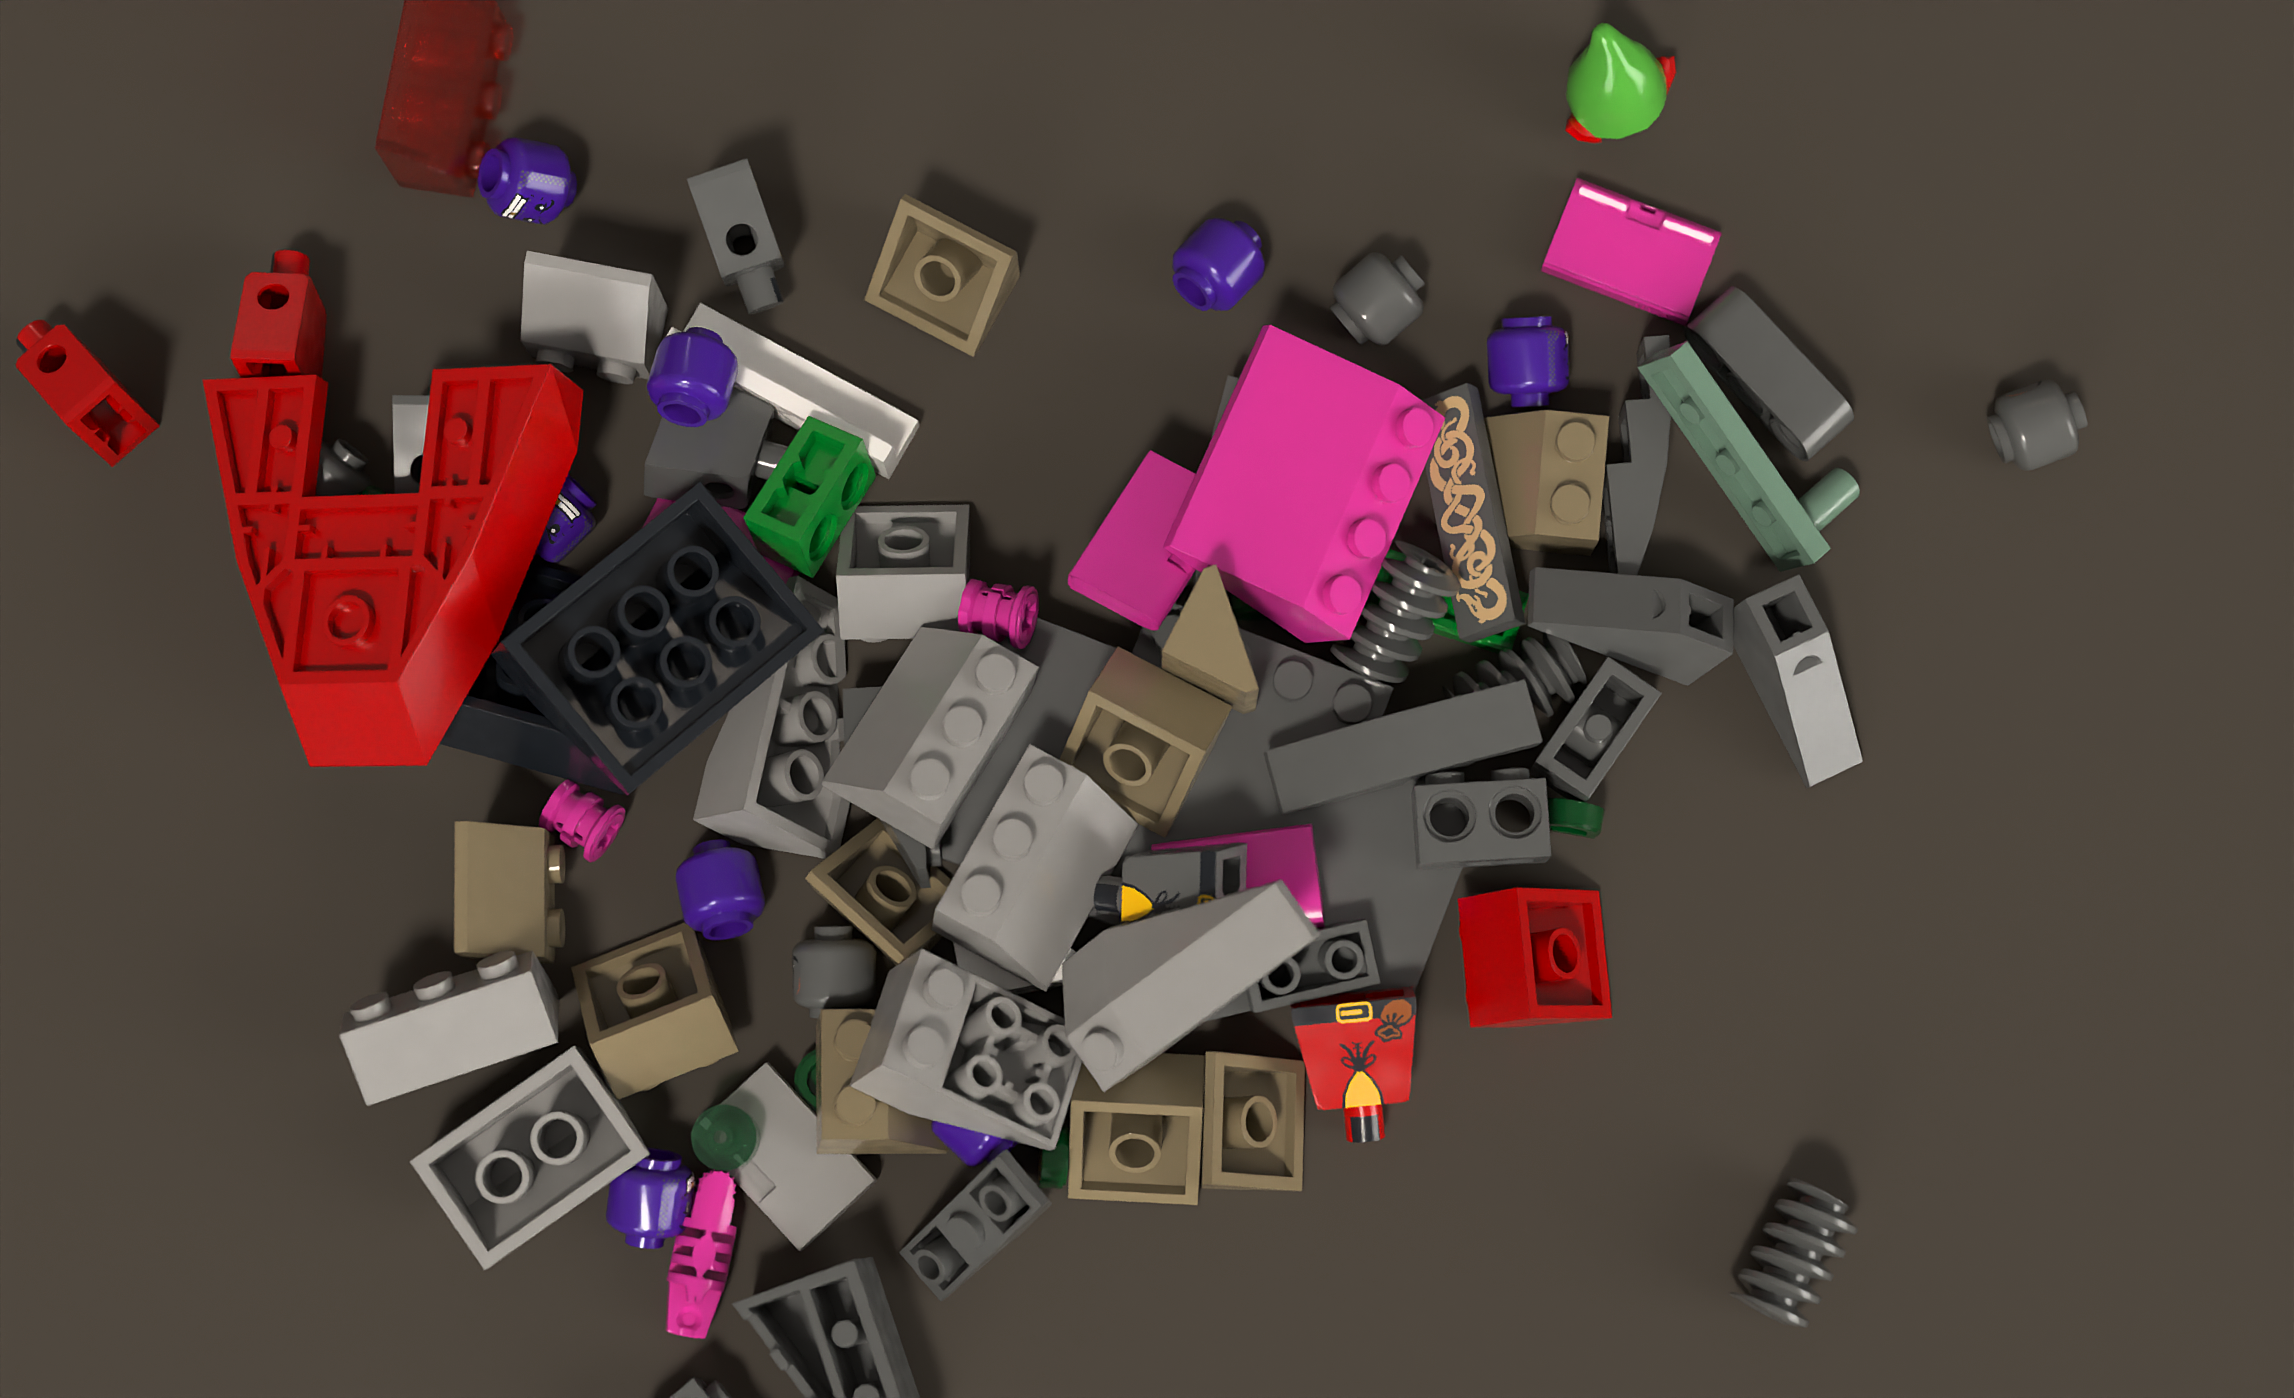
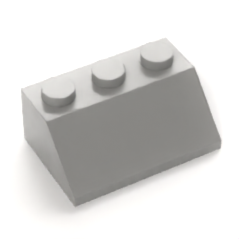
(932, 731)
(1034, 869)
(450, 1025)
(531, 1156)

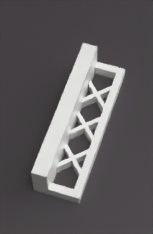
(804, 389)

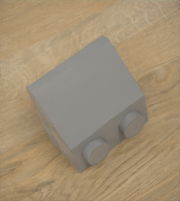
(591, 317)
(902, 570)

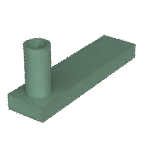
(1779, 521)

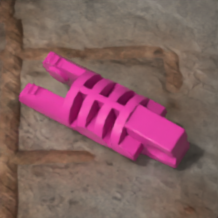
(701, 1257)

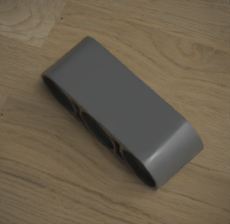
(1768, 374)

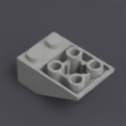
(967, 1054)

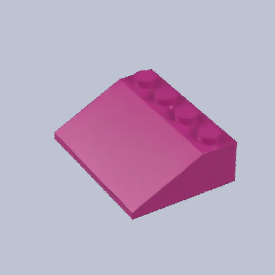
(1305, 485)

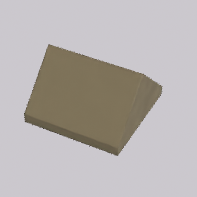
(942, 276)
(1209, 648)
(879, 894)
(1253, 1123)

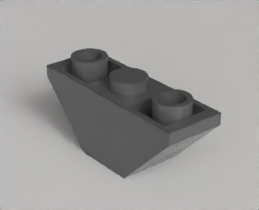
(975, 1226)

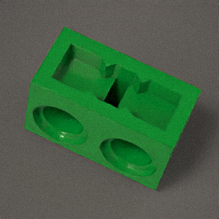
(810, 496)

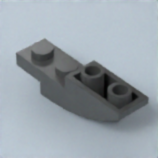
(1328, 965)

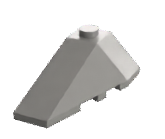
(778, 747)
(1167, 974)

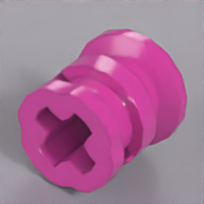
(999, 612)
(582, 819)

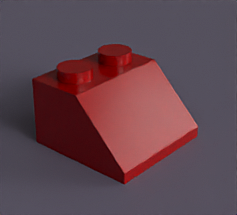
(1534, 957)

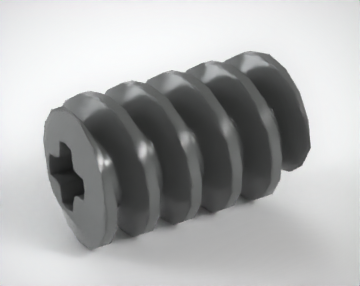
(1400, 616)
(1544, 669)
(1796, 1254)

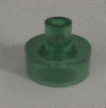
(741, 1139)

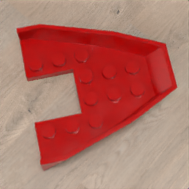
(390, 599)

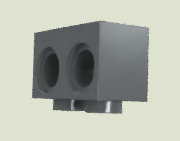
(1483, 838)

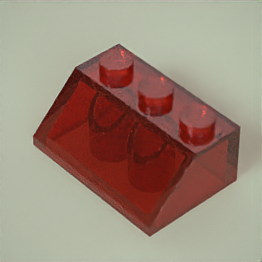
(443, 93)

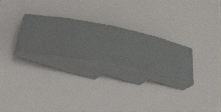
(1635, 485)
(1402, 747)

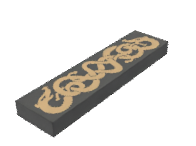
(1472, 518)

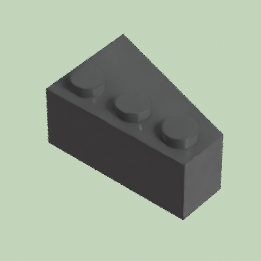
(834, 1334)

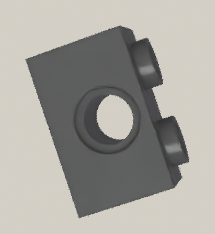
(1595, 732)

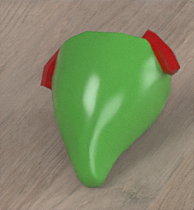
(1615, 87)

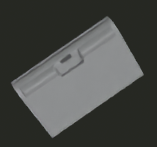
(786, 1176)

